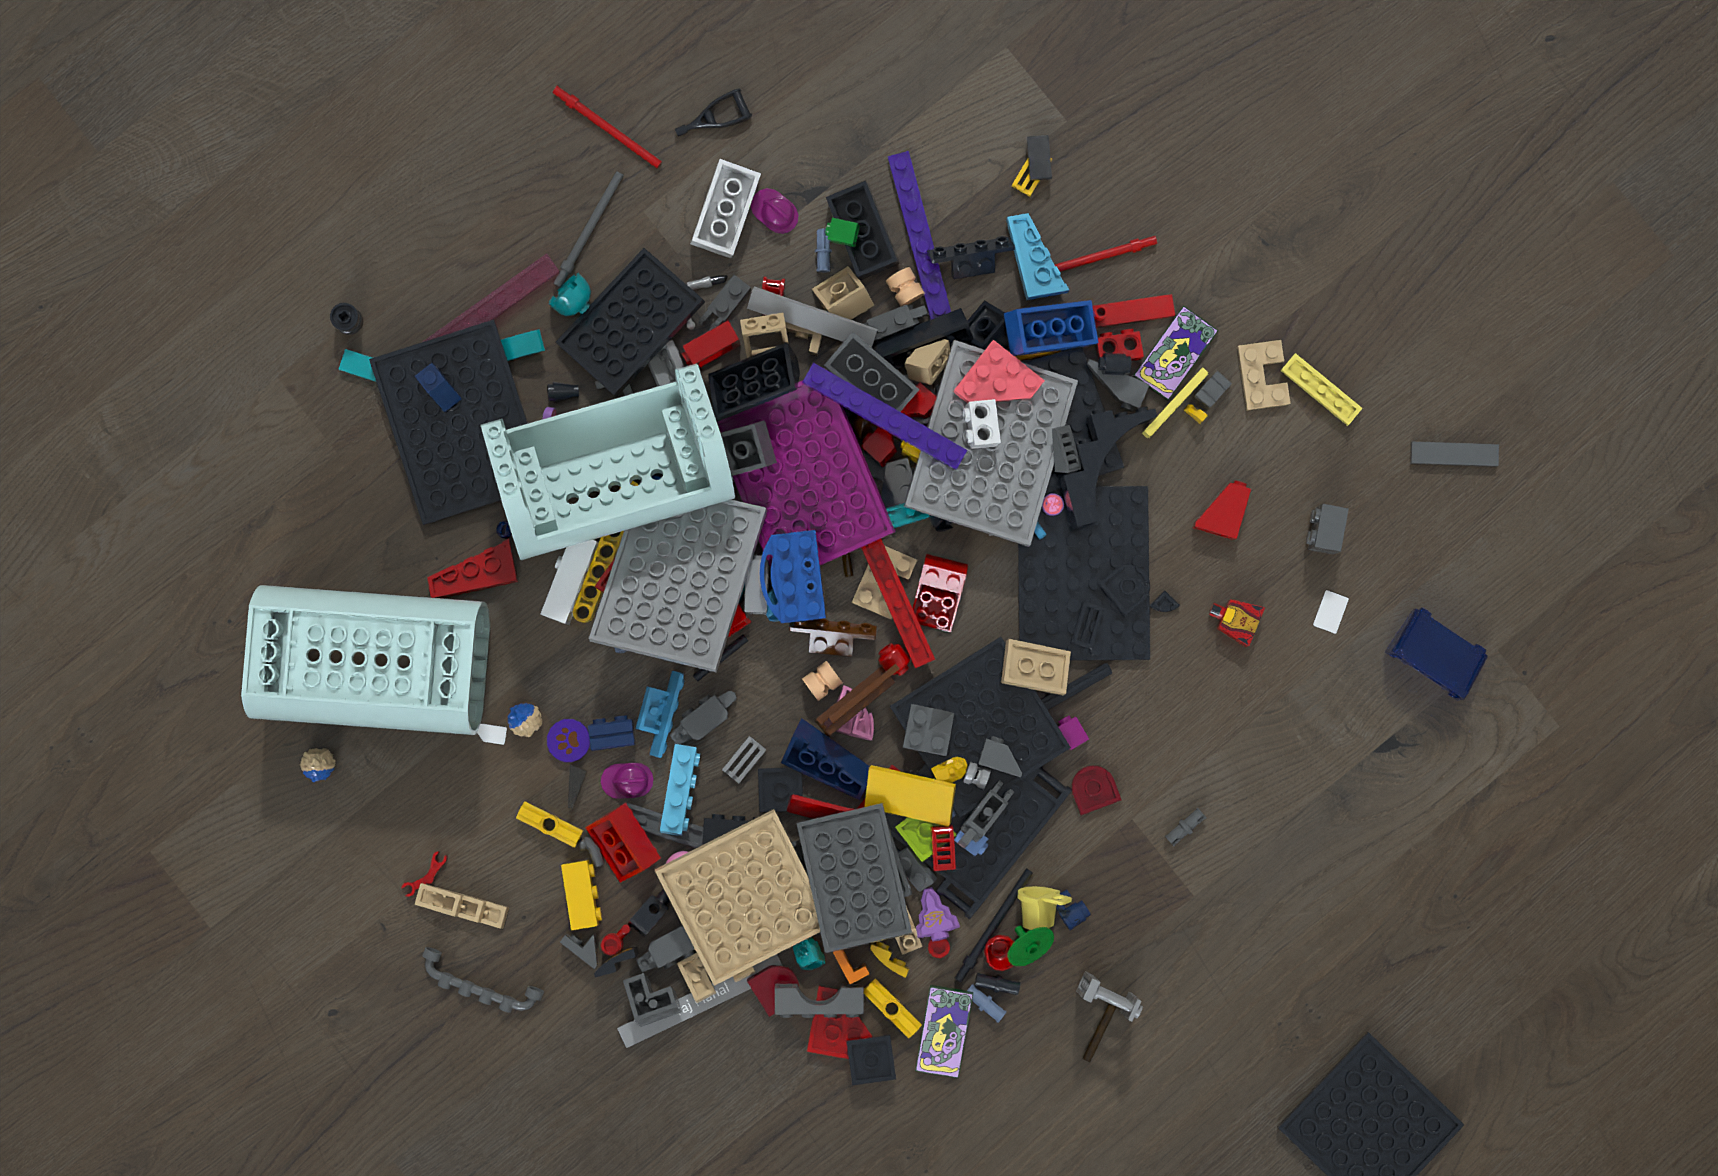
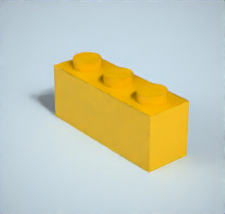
(581, 894)

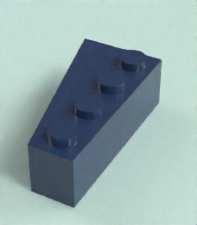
(826, 761)

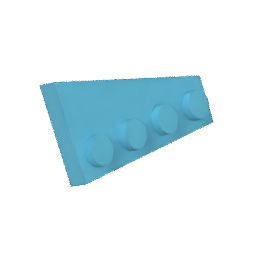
(1035, 266)

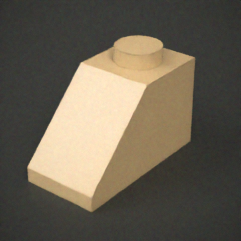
(928, 362)

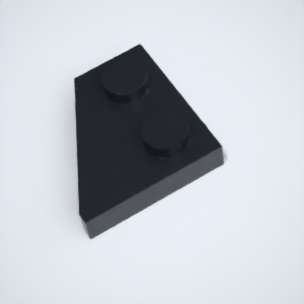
(896, 481)

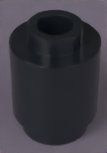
(1114, 364)

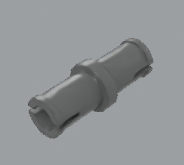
(1185, 827)

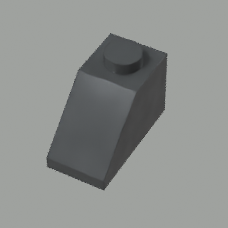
(998, 757)

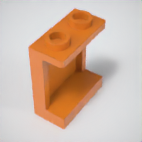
(851, 974)

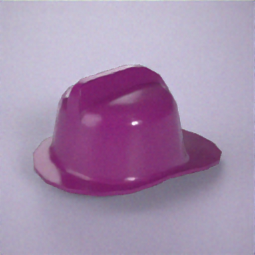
(774, 211)
(627, 780)

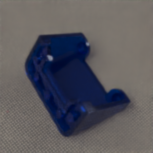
(1438, 653)

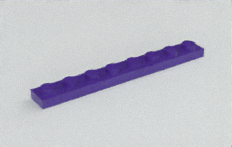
(918, 234)
(884, 416)

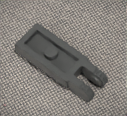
(726, 301)

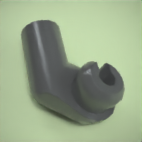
(593, 849)

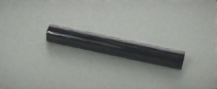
(726, 653)

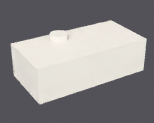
(725, 208)
(568, 581)

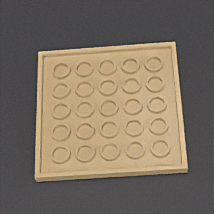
(741, 897)

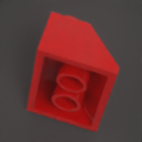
(623, 842)

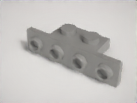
(665, 363)

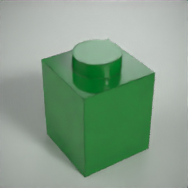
(842, 232)

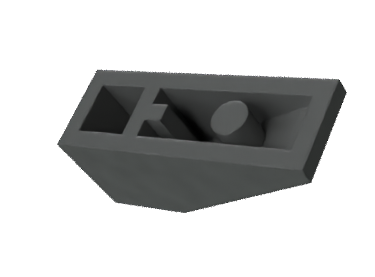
(1122, 388)

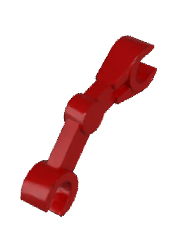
(429, 877)

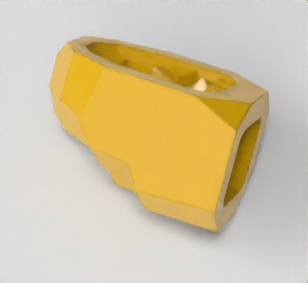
(950, 770)

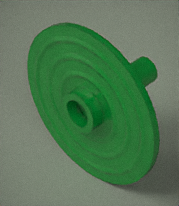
(1030, 945)

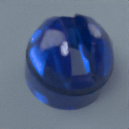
(499, 528)

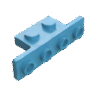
(658, 711)

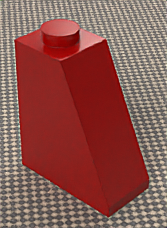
(1226, 512)

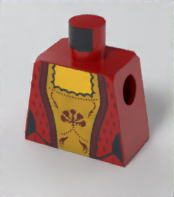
(1238, 620)

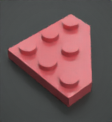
(998, 377)

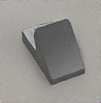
(587, 953)

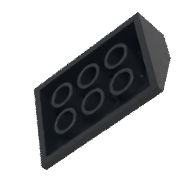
(754, 381)

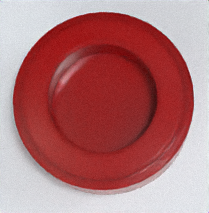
(939, 948)

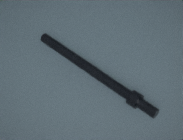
(970, 961)

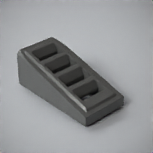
(1066, 455)

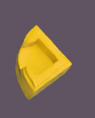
(1198, 415)

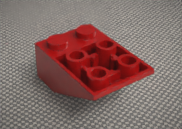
(939, 592)

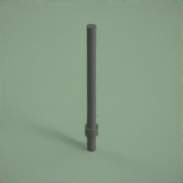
(568, 265)

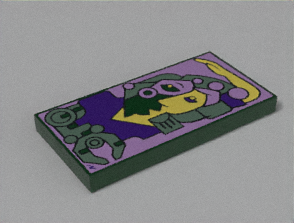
(1175, 353)
(944, 1031)

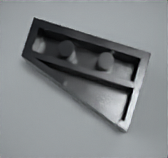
(718, 826)

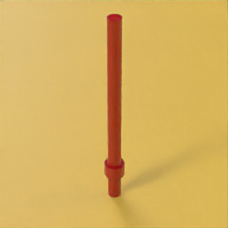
(573, 103)
(1133, 245)

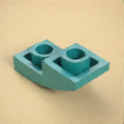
(523, 345)

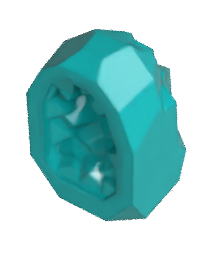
(808, 954)

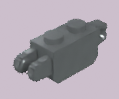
(896, 320)
(704, 719)
(984, 815)
(666, 949)

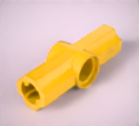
(536, 818)
(881, 997)

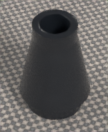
(560, 391)

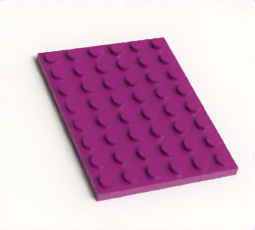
(817, 478)

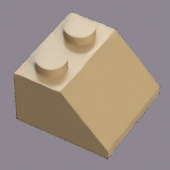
(843, 295)

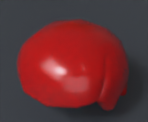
(997, 951)

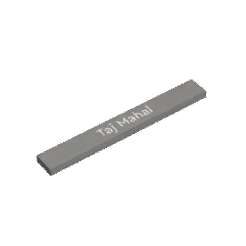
(633, 1033)

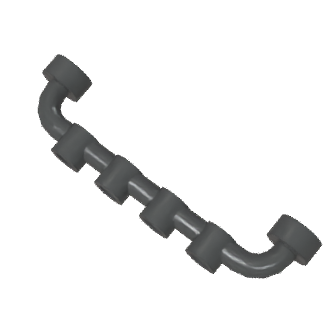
(467, 987)

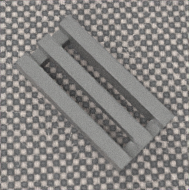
(744, 759)

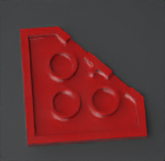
(830, 1034)

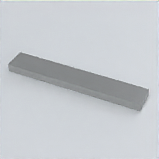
(809, 317)

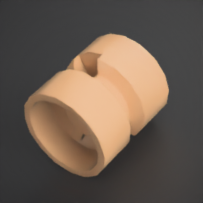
(905, 287)
(822, 680)

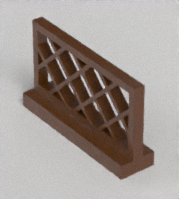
(856, 700)

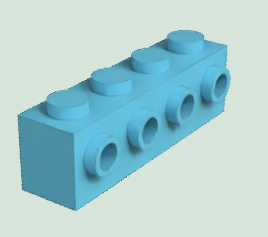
(678, 790)

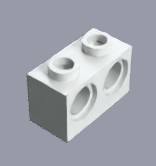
(988, 424)

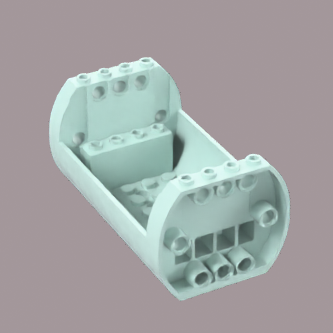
(605, 446)
(433, 694)

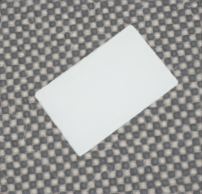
(1330, 611)

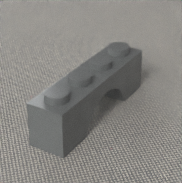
(791, 1001)

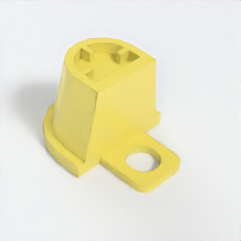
(1040, 906)

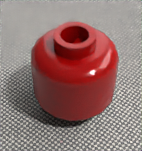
(892, 655)

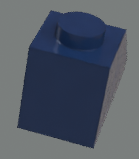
(438, 387)

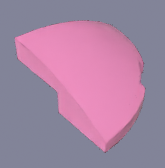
(860, 725)

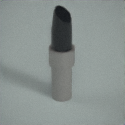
(707, 282)

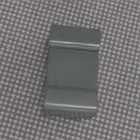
(1212, 390)

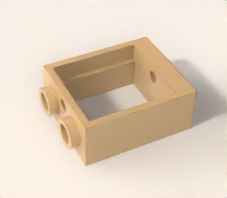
(762, 325)

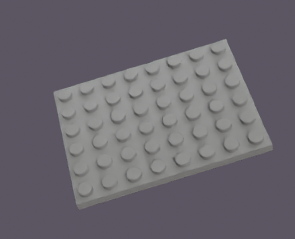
(1000, 485)
(680, 584)

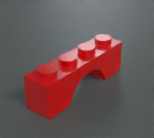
(881, 443)

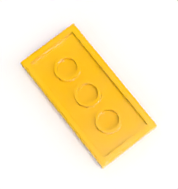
(910, 795)

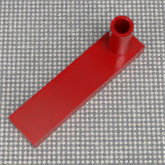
(1133, 311)

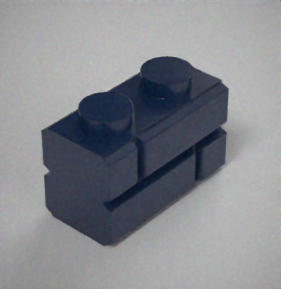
(611, 734)

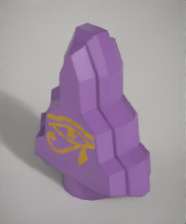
(935, 918)

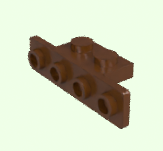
(833, 636)

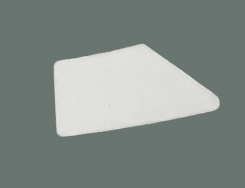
(492, 733)

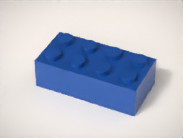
(1051, 328)

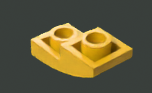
(883, 954)

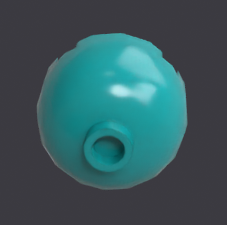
(572, 296)

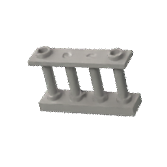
(1090, 988)

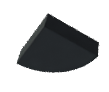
(1164, 603)

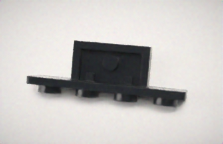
(971, 258)

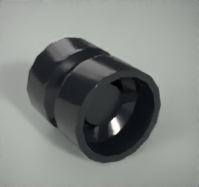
(346, 318)

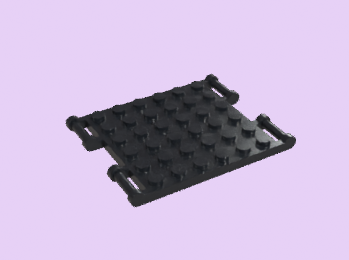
(1008, 838)

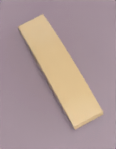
(461, 905)

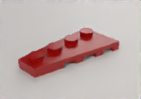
(483, 571)

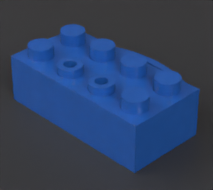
(794, 577)

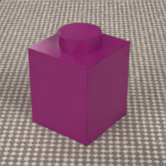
(1072, 731)

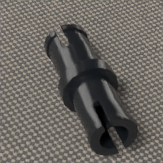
(997, 984)

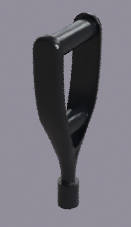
(711, 122)

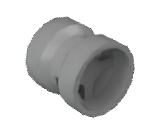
(981, 778)

